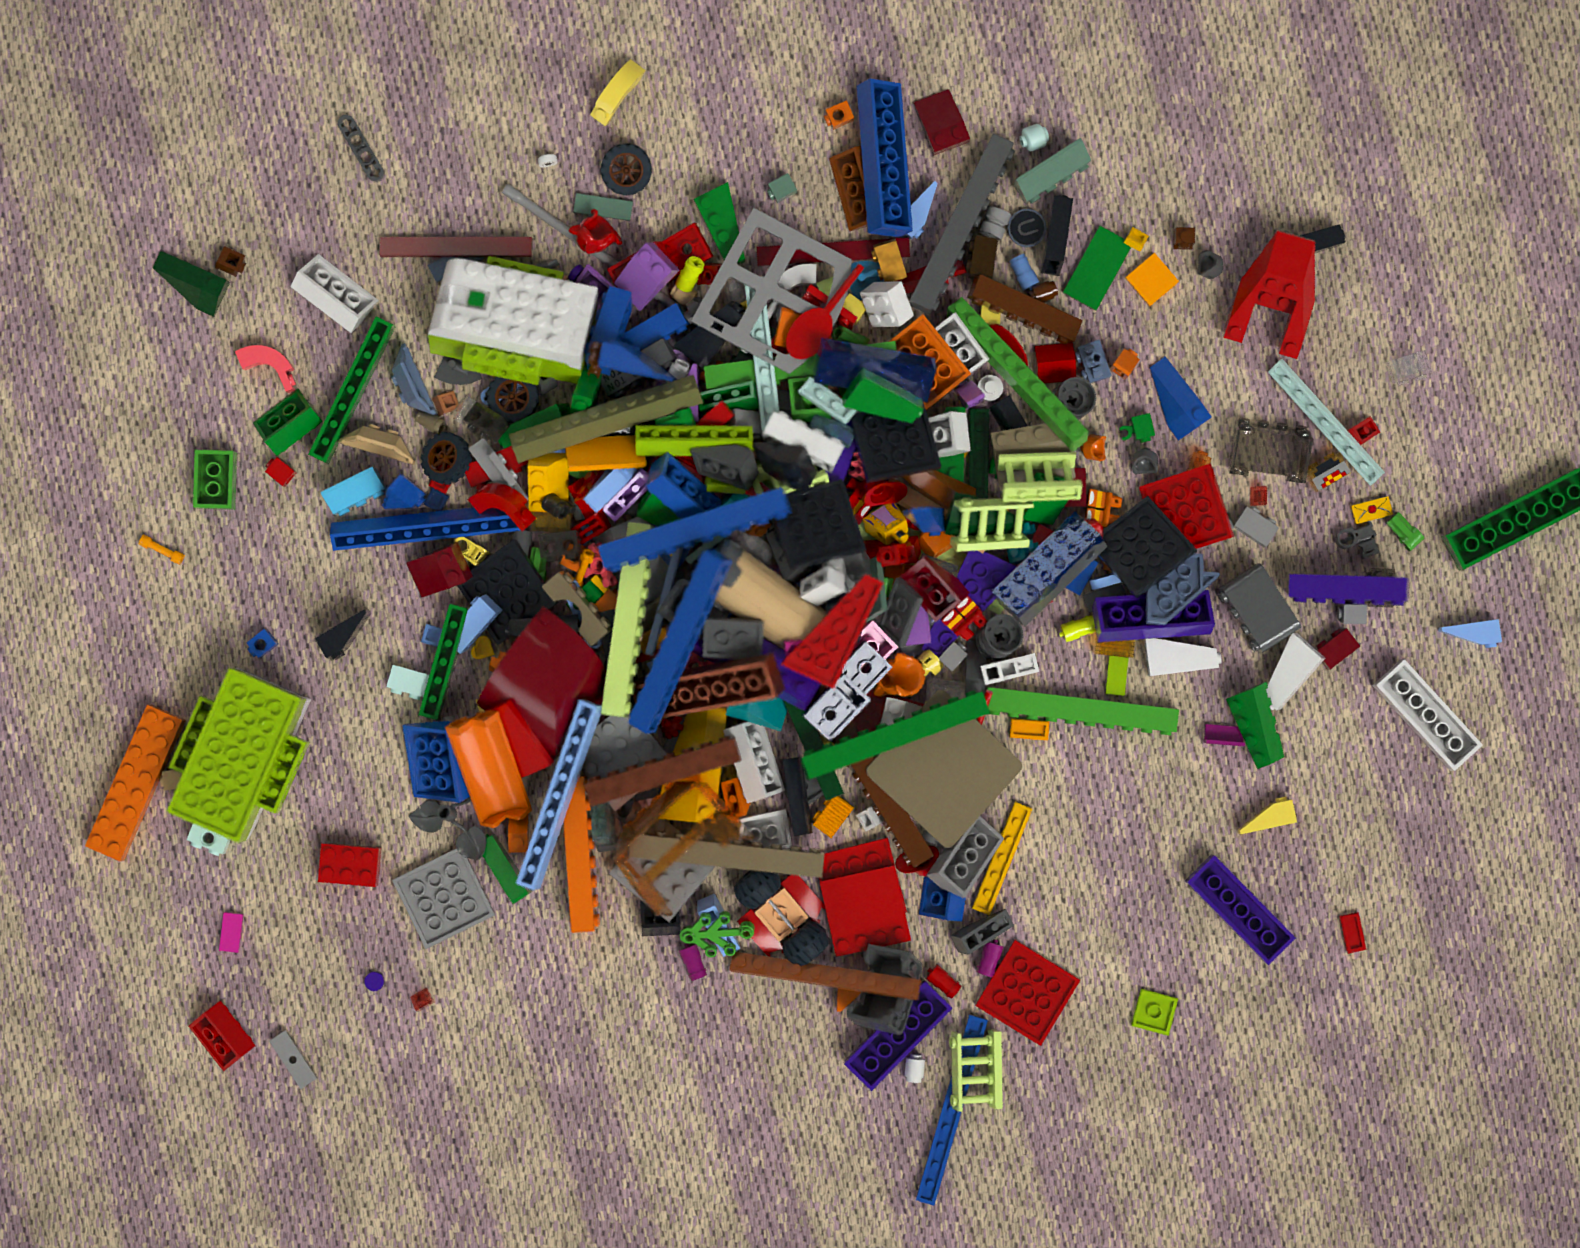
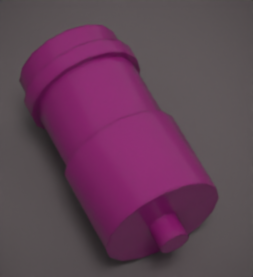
(990, 955)
(692, 959)

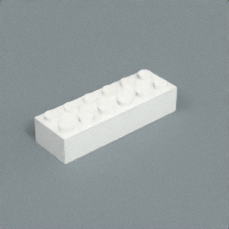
(1427, 715)

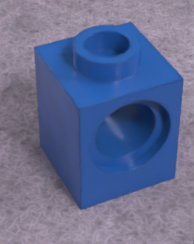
(269, 640)

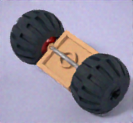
(782, 916)

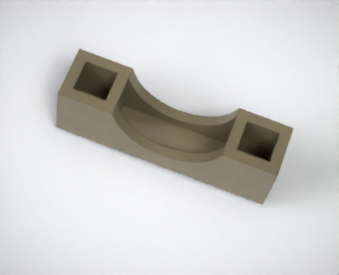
(593, 625)

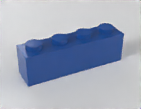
(657, 327)

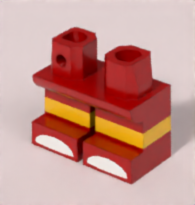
(859, 507)
(958, 623)

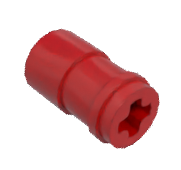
(943, 981)

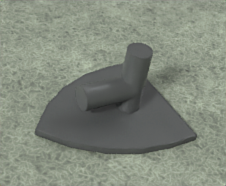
(451, 372)

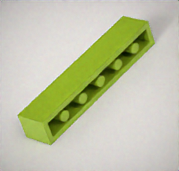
(681, 439)

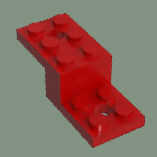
(674, 249)

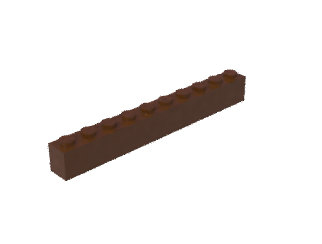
(895, 817)

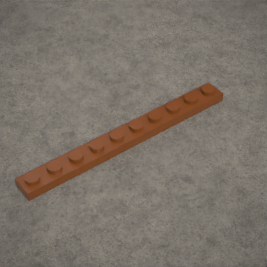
(826, 976)

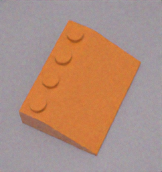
(924, 340)

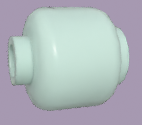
(1034, 137)

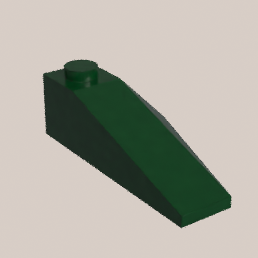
(195, 284)
(954, 515)

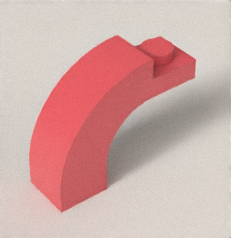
(263, 355)

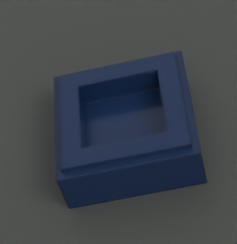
(436, 500)

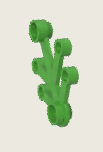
(715, 934)

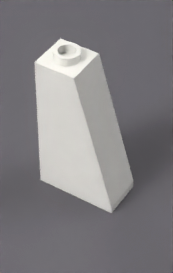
(1178, 657)
(1293, 669)

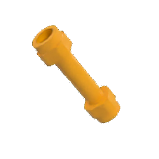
(146, 542)
(586, 558)

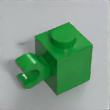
(1140, 427)

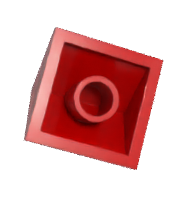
(1055, 362)

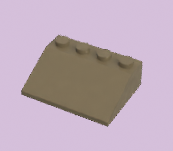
(1025, 441)

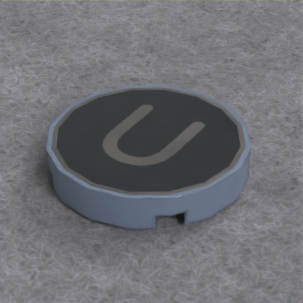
(1026, 228)

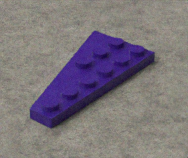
(980, 576)

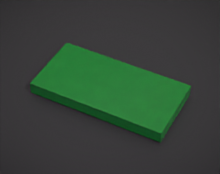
(1097, 268)

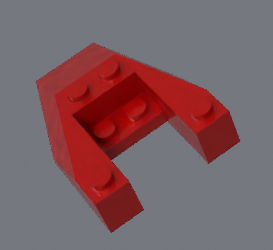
(1281, 281)

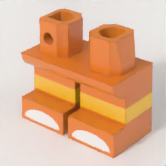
(1104, 501)

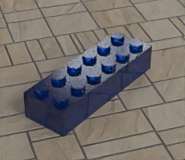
(842, 361)

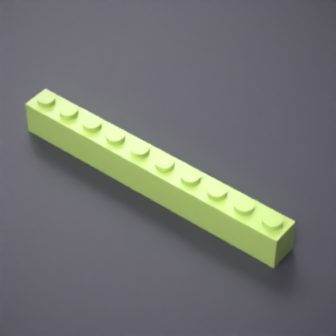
(626, 634)

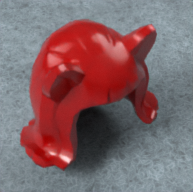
(595, 234)

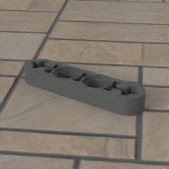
(362, 147)

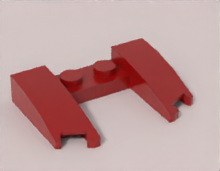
(802, 895)

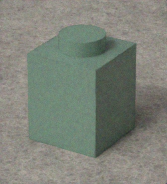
(781, 188)

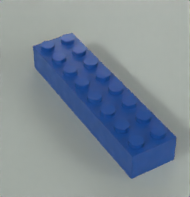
(884, 158)

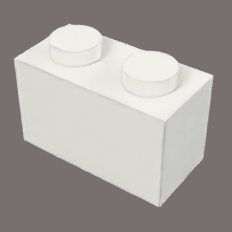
(822, 585)

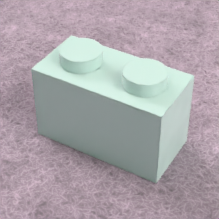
(407, 681)

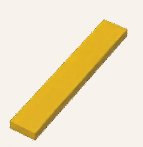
(1002, 858)

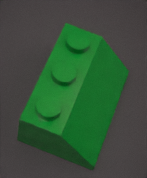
(287, 422)

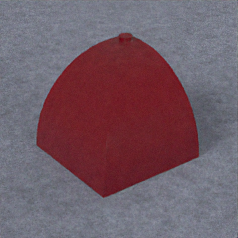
(546, 678)

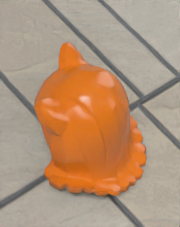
(903, 678)

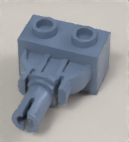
(1093, 362)

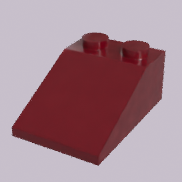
(942, 122)
(439, 570)
(936, 586)

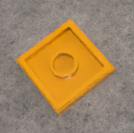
(1152, 279)

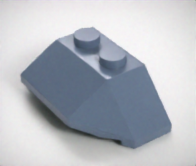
(411, 383)

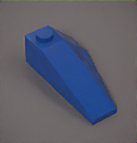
(1179, 403)
(403, 494)
(927, 519)

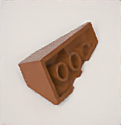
(938, 487)

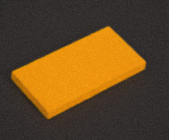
(604, 453)

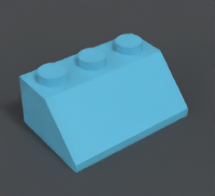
(354, 491)

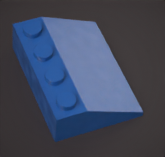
(630, 360)
(433, 762)

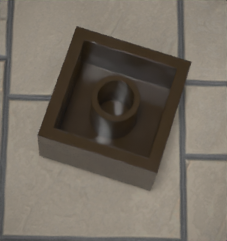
(983, 257)

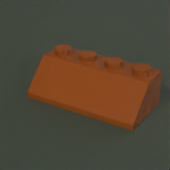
(849, 178)

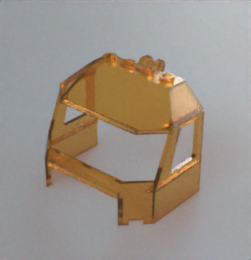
(721, 824)

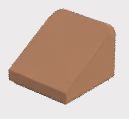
(445, 402)

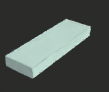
(826, 400)

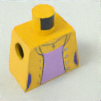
(887, 524)

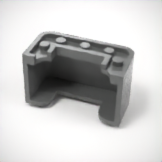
(1259, 608)
(884, 1011)

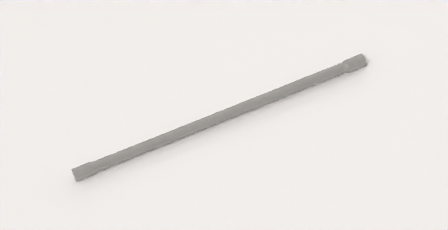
(518, 197)

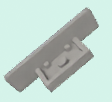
(494, 465)

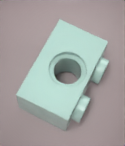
(197, 839)

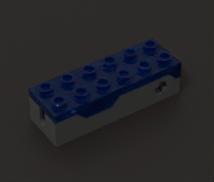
(1050, 568)

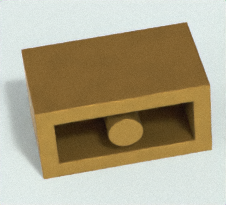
(890, 261)

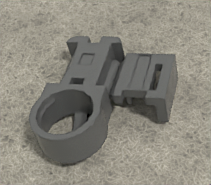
(1364, 539)

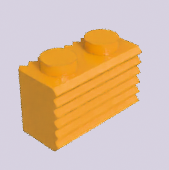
(832, 815)

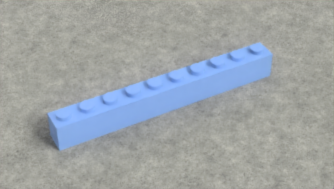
(559, 794)

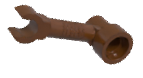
(595, 351)

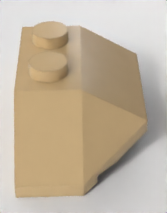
(379, 442)

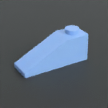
(920, 211)
(607, 486)
(477, 620)
(1480, 633)
(712, 906)

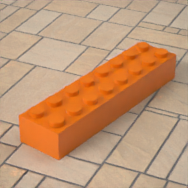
(135, 783)
(580, 862)

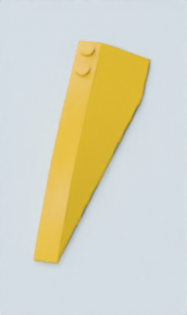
(698, 729)

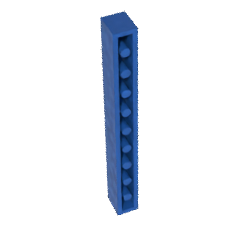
(418, 527)
(695, 529)
(679, 641)

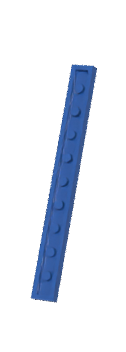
(948, 1121)

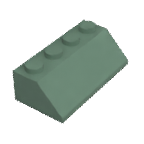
(1052, 171)

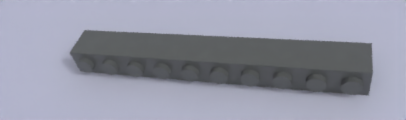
(961, 224)

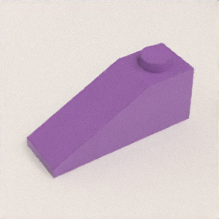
(969, 394)
(627, 495)

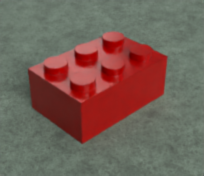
(349, 864)

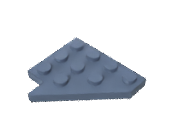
(1177, 590)

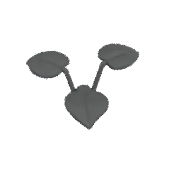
(429, 819)

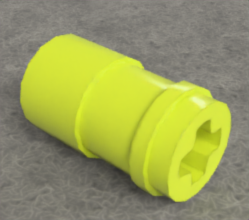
(689, 274)
(1078, 628)

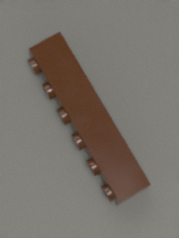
(1025, 309)

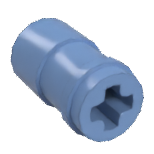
(1025, 275)

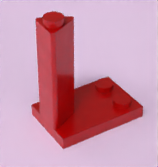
(819, 300)

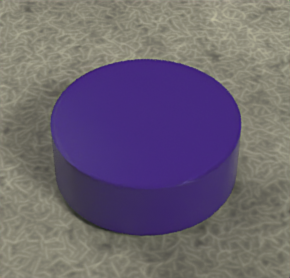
(575, 272)
(374, 981)

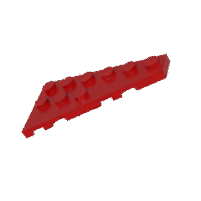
(830, 643)

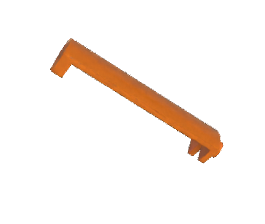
(488, 768)

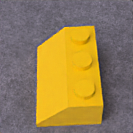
(546, 476)

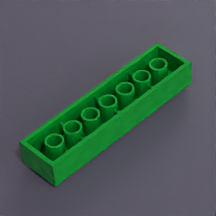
(1515, 520)

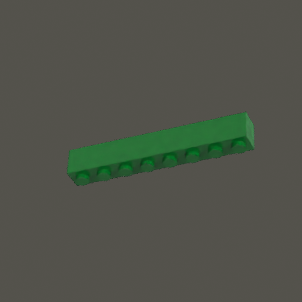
(352, 390)

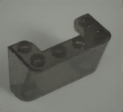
(1270, 449)

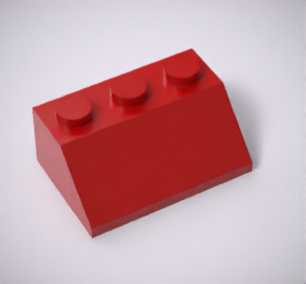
(222, 1035)

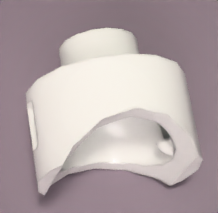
(991, 387)

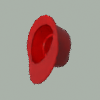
(884, 492)
(921, 869)

